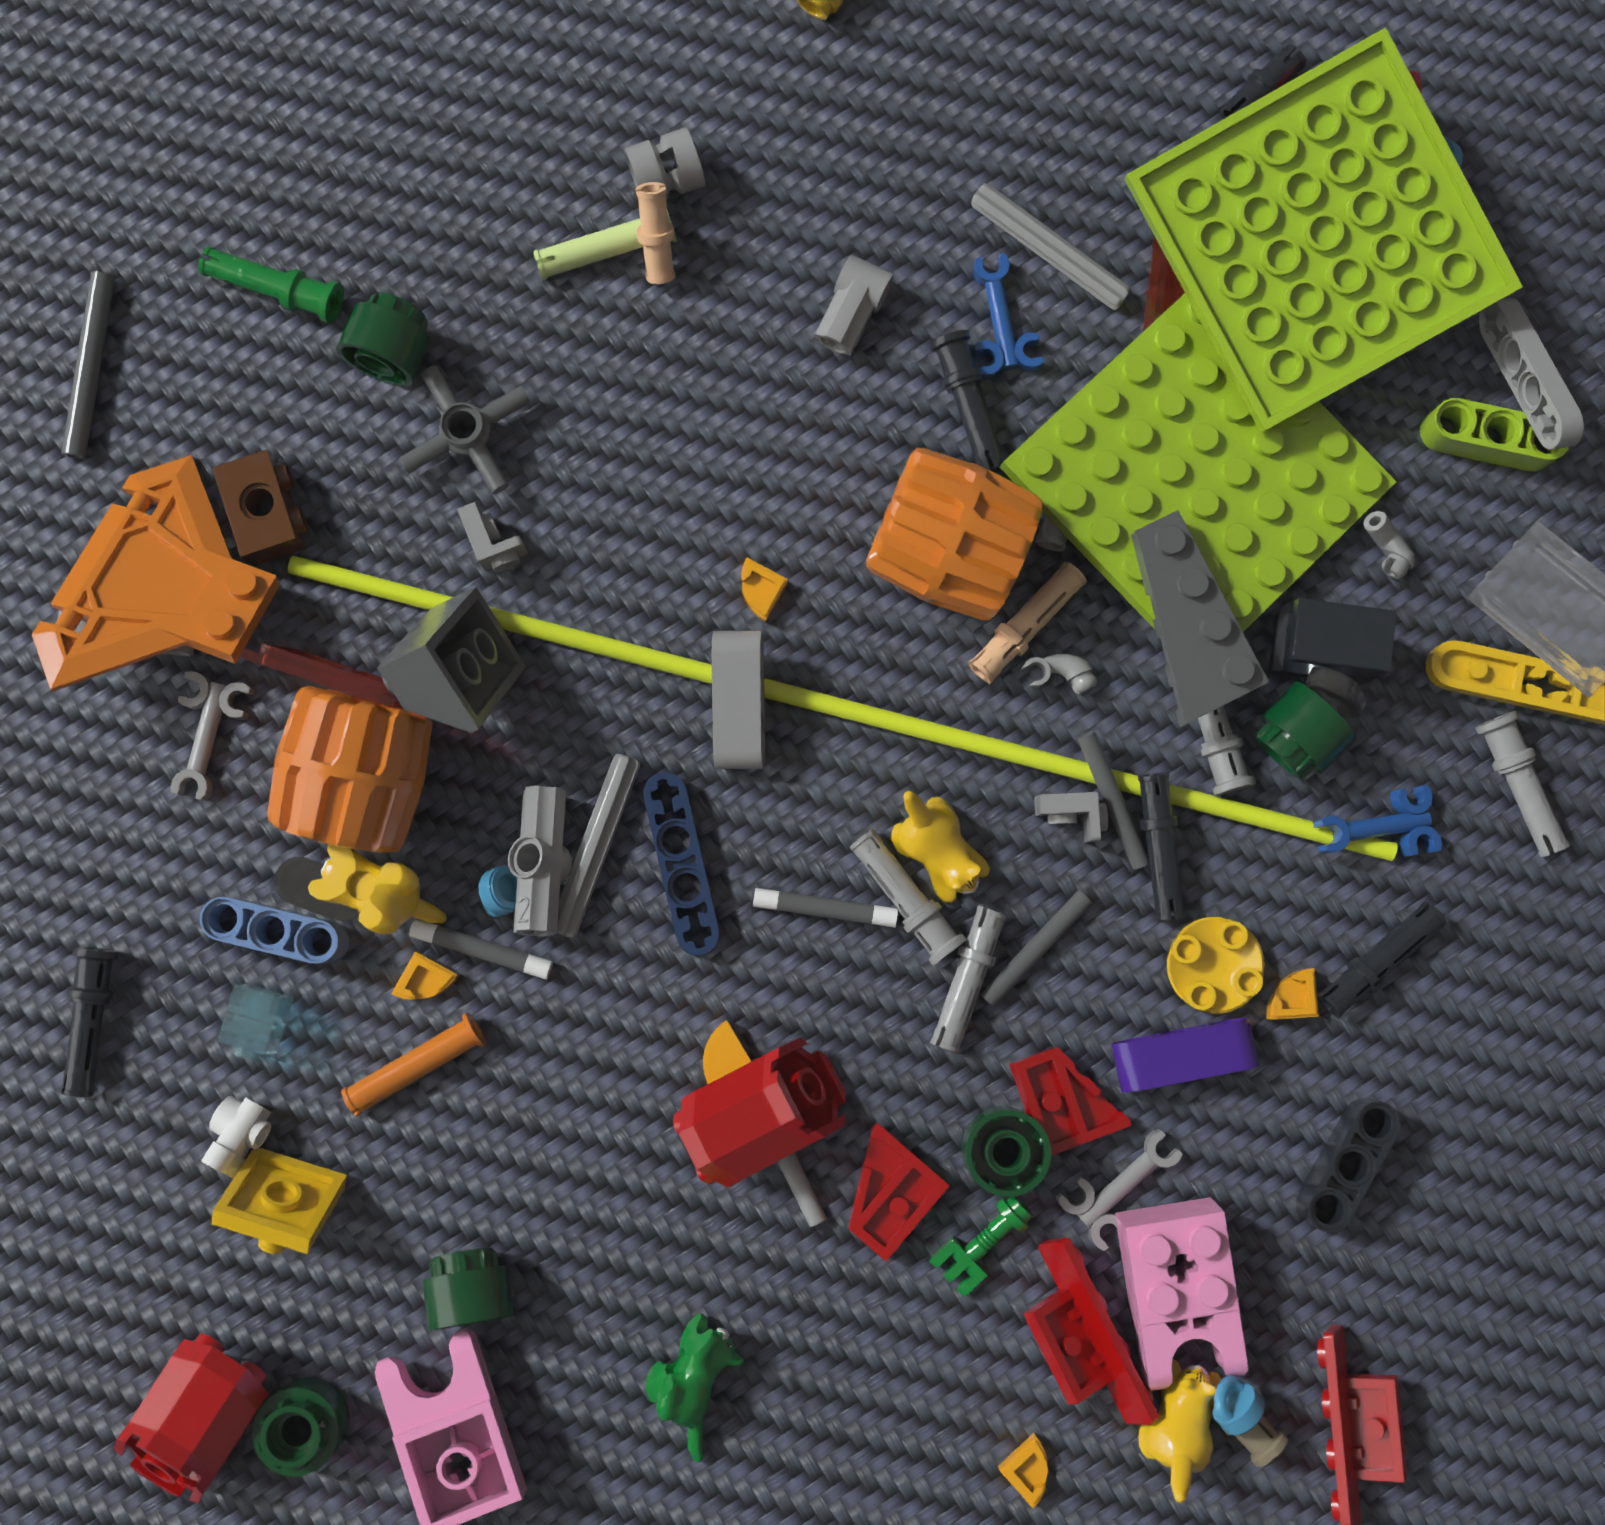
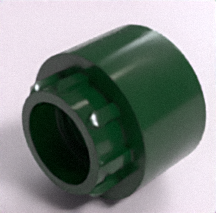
(385, 339)
(1303, 732)
(1025, 1170)
(466, 1289)
(281, 1446)

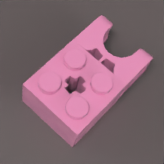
(1183, 1300)
(457, 1420)

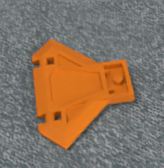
(153, 584)

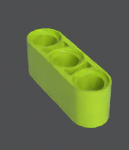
(1473, 441)

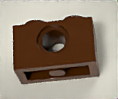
(242, 487)

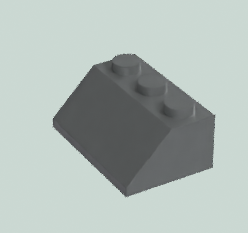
(453, 663)

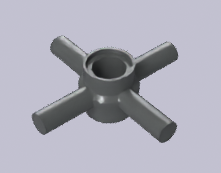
(457, 413)

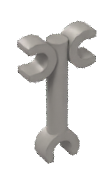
(214, 700)
(1094, 1209)

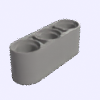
(738, 699)

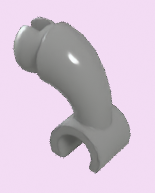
(1069, 666)

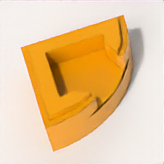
(761, 588)
(423, 978)
(1294, 996)
(723, 1053)
(1027, 1469)

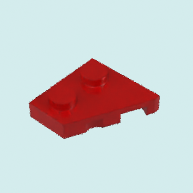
(1064, 1100)
(892, 1193)

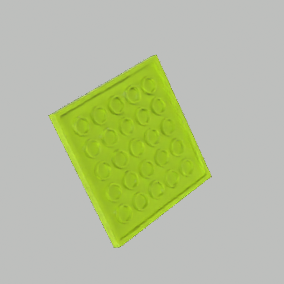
(1323, 230)
(1175, 435)

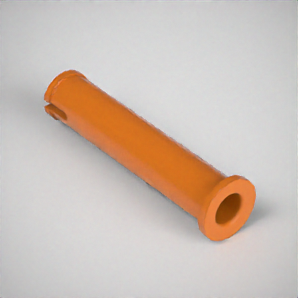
(413, 1065)

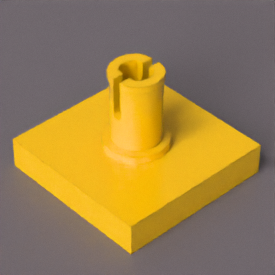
(279, 1201)

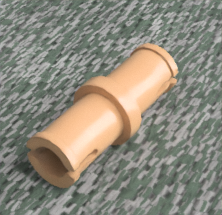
(655, 232)

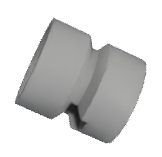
(647, 166)

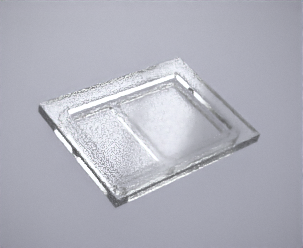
(1551, 605)

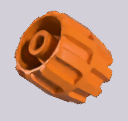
(955, 534)
(349, 771)

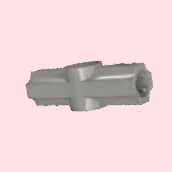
(539, 861)

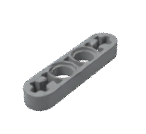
(1552, 409)

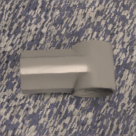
(858, 294)

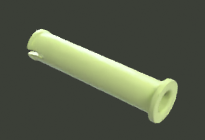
(589, 249)

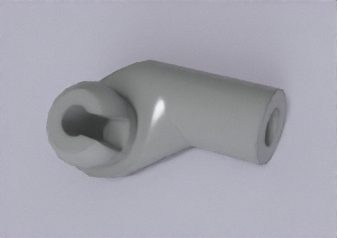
(1391, 543)

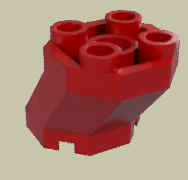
(760, 1113)
(193, 1417)

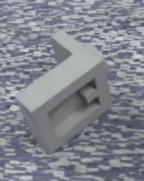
(482, 533)
(1065, 807)

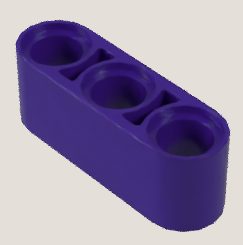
(1185, 1055)

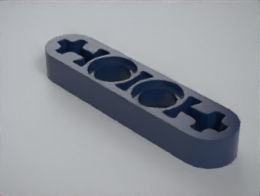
(677, 864)

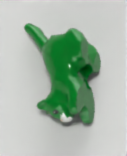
(685, 1385)

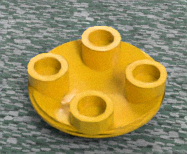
(1215, 965)

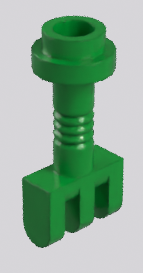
(1013, 1215)

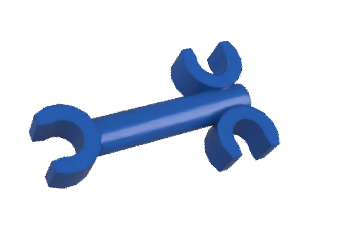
(1004, 352)
(1412, 821)

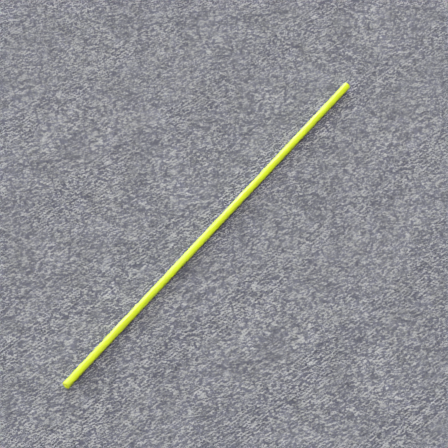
(840, 707)

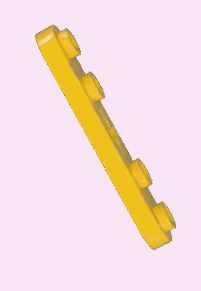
(1500, 676)

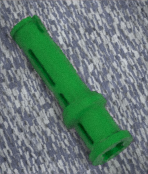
(291, 288)

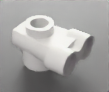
(239, 1128)

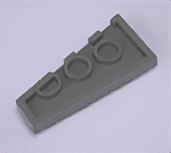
(1198, 632)

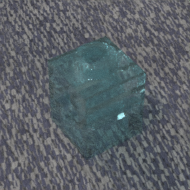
(254, 1021)

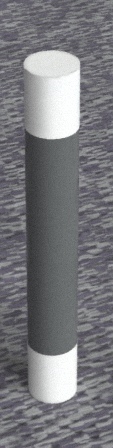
(825, 907)
(481, 948)

